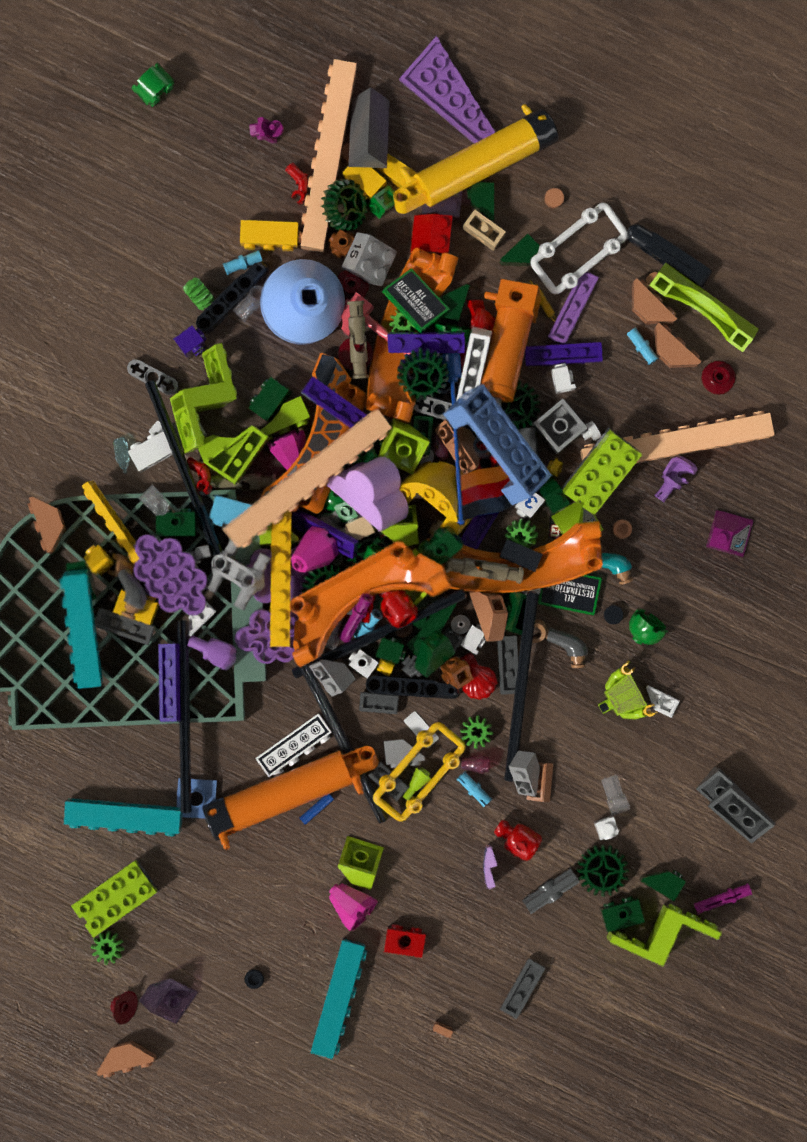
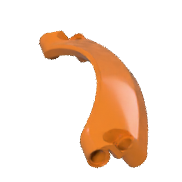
(383, 385)
(562, 560)

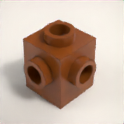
(341, 250)
(456, 672)

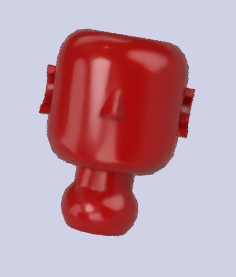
(398, 608)
(519, 840)

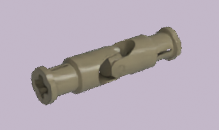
(357, 329)
(254, 482)
(486, 569)

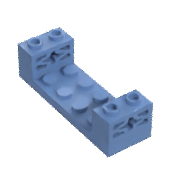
(502, 440)

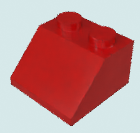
(431, 233)

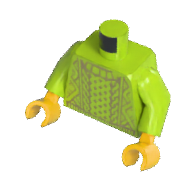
(624, 696)

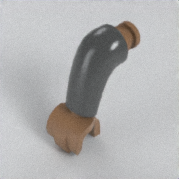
(134, 592)
(572, 644)

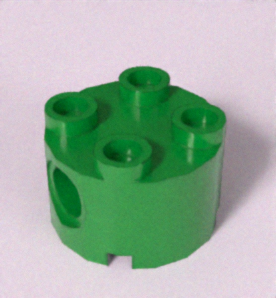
(153, 84)

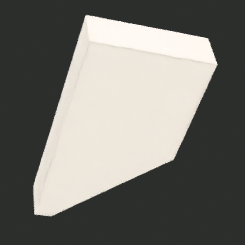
(197, 621)

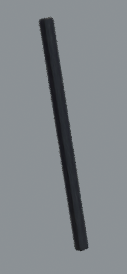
(183, 467)
(385, 630)
(521, 680)
(184, 723)
(340, 736)

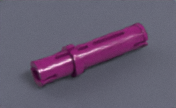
(358, 612)
(723, 898)

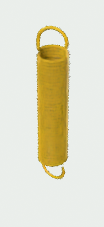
(545, 305)

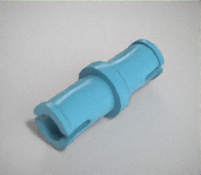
(242, 262)
(642, 346)
(365, 628)
(474, 789)

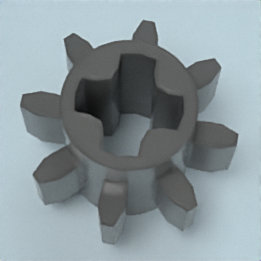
(409, 667)

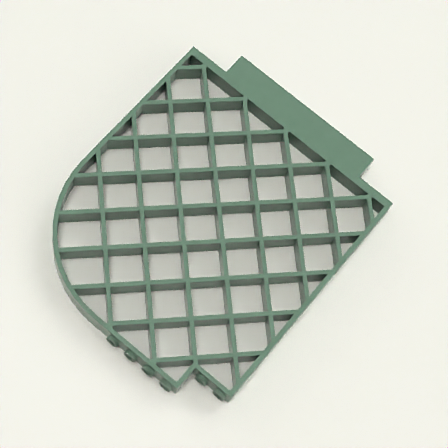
(245, 668)

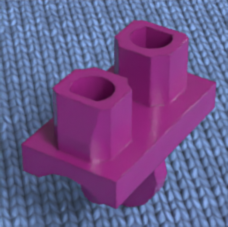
(266, 129)

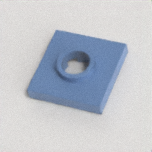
(204, 787)

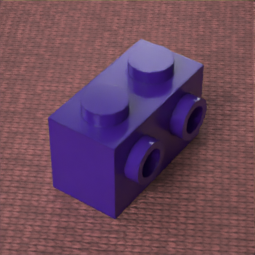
(191, 342)

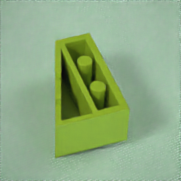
(238, 455)

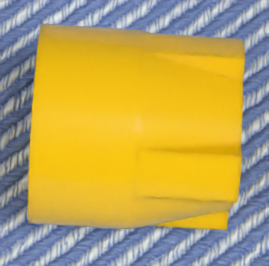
(385, 667)

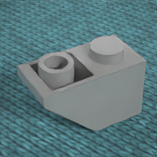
(332, 675)
(396, 750)
(525, 772)

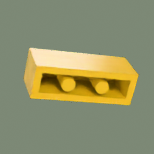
(269, 235)

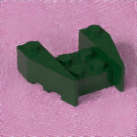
(426, 625)

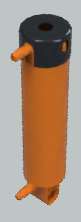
(287, 792)

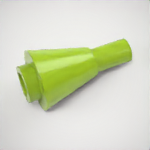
(418, 780)

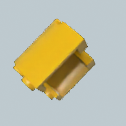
(439, 487)

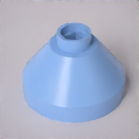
(283, 303)

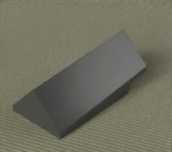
(369, 130)
(734, 805)

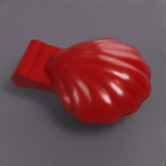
(480, 316)
(483, 680)

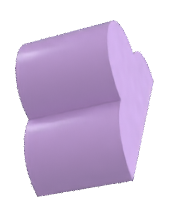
(372, 492)

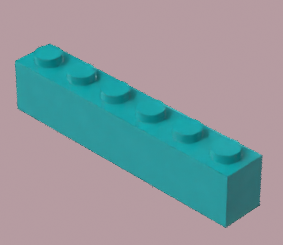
(82, 628)
(123, 816)
(337, 998)

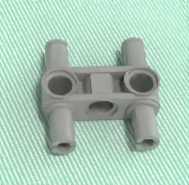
(238, 574)

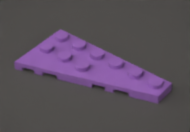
(444, 90)

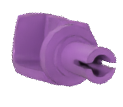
(672, 476)
(216, 651)

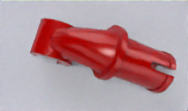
(301, 181)
(203, 471)

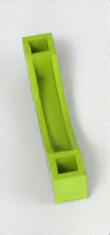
(677, 286)
(290, 415)

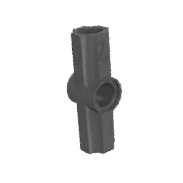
(550, 891)

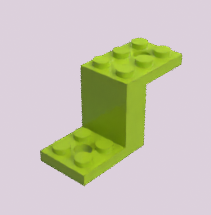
(203, 398)
(663, 934)

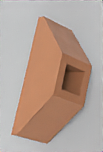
(649, 306)
(672, 349)
(467, 456)
(48, 523)
(491, 614)
(125, 1057)

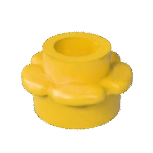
(555, 467)

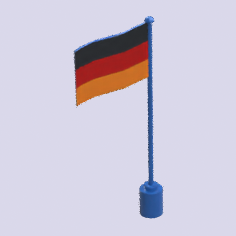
(478, 490)

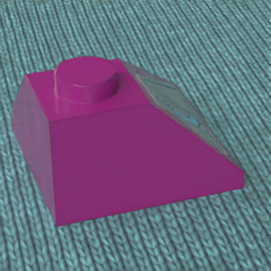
(729, 533)

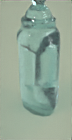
(121, 453)

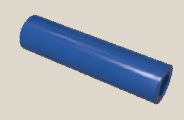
(316, 808)

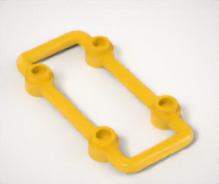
(424, 739)

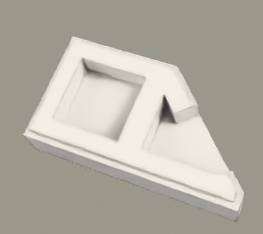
(663, 703)

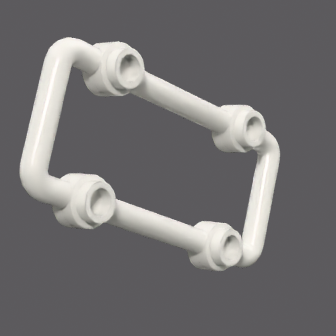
(547, 249)

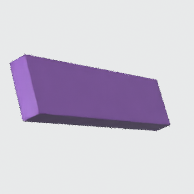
(572, 308)

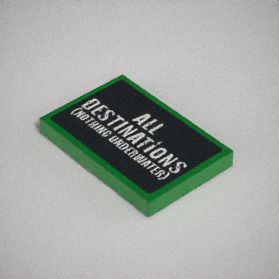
(415, 300)
(574, 595)

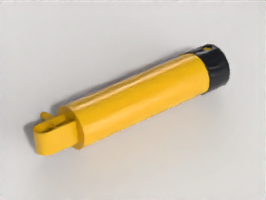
(477, 161)

